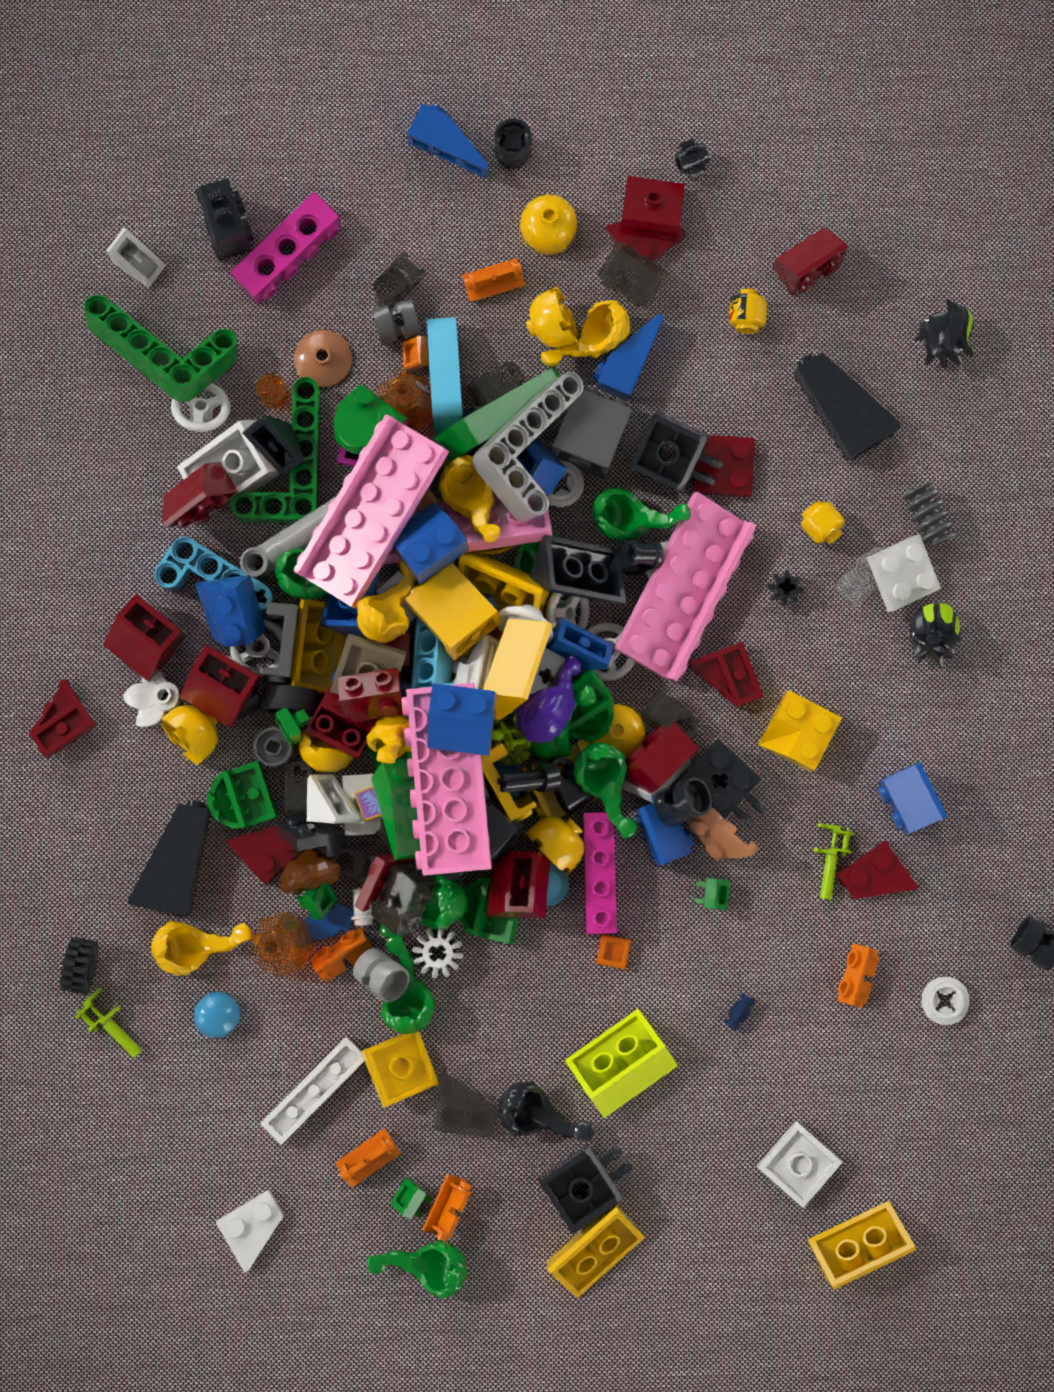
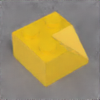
(799, 731)

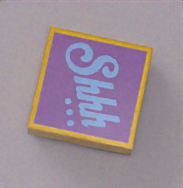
(368, 803)

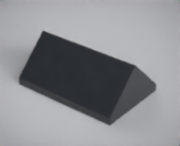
(579, 570)

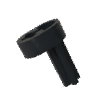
(538, 776)

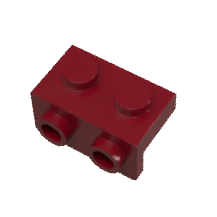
(370, 695)

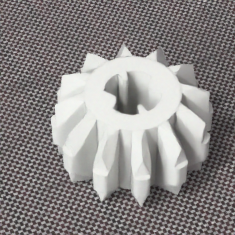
(436, 942)

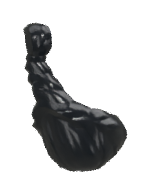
(527, 1110)

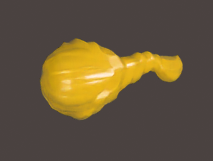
(603, 330)
(469, 495)
(382, 615)
(389, 738)
(184, 947)

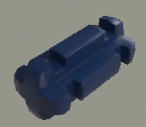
(739, 1012)

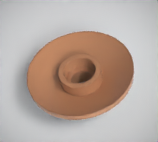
(333, 368)

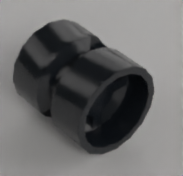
(513, 143)
(683, 801)
(1035, 941)

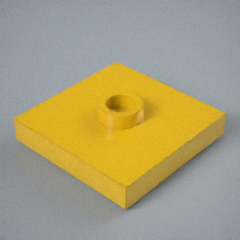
(400, 1068)

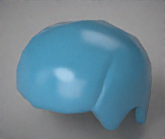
(216, 1015)

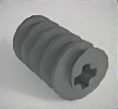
(930, 514)

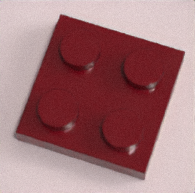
(736, 473)

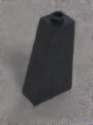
(843, 407)
(175, 864)

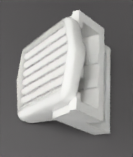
(478, 665)

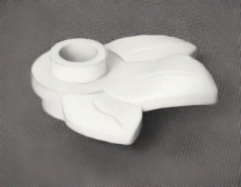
(147, 698)

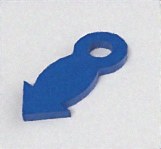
(332, 923)

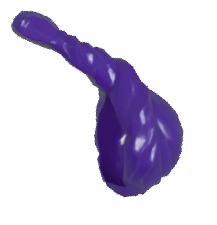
(549, 709)

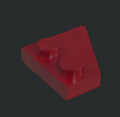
(647, 242)
(730, 674)
(61, 721)
(264, 852)
(876, 874)
(376, 879)

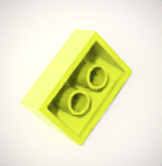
(621, 1063)

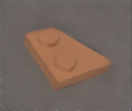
(720, 837)

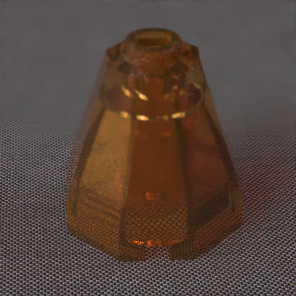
(408, 395)
(293, 942)

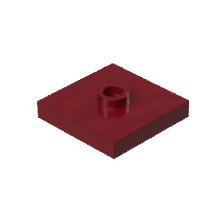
(652, 204)

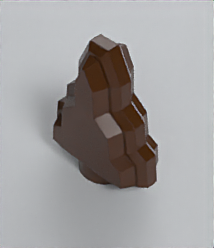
(309, 872)

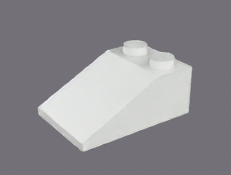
(238, 456)

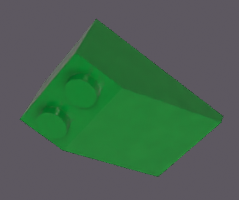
(393, 795)

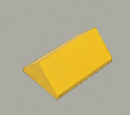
(502, 582)
(316, 649)
(516, 663)
(861, 1245)
(594, 1250)

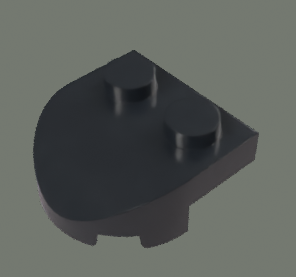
(308, 835)

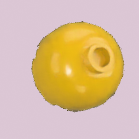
(548, 224)
(552, 320)
(626, 730)
(192, 731)
(321, 756)
(559, 841)

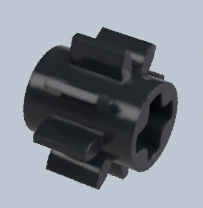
(692, 158)
(791, 584)

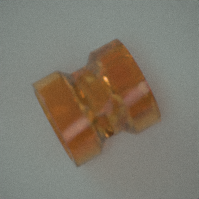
(269, 385)

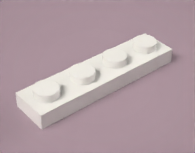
(313, 1090)

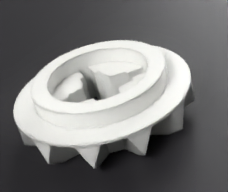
(575, 485)
(959, 1000)

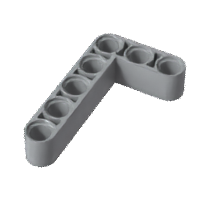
(521, 435)

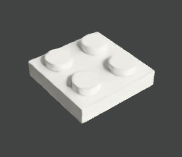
(903, 573)
(799, 1164)

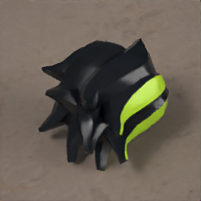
(947, 334)
(935, 632)

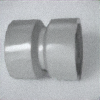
(381, 975)

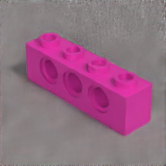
(268, 252)
(599, 874)

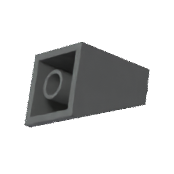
(592, 432)

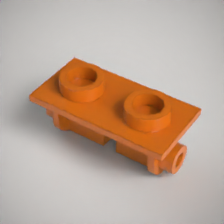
(493, 280)
(328, 960)
(860, 962)
(367, 1158)
(451, 1197)

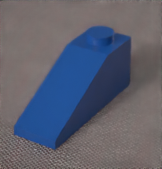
(440, 136)
(626, 363)

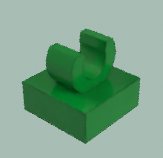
(292, 724)
(715, 894)
(318, 901)
(409, 1199)

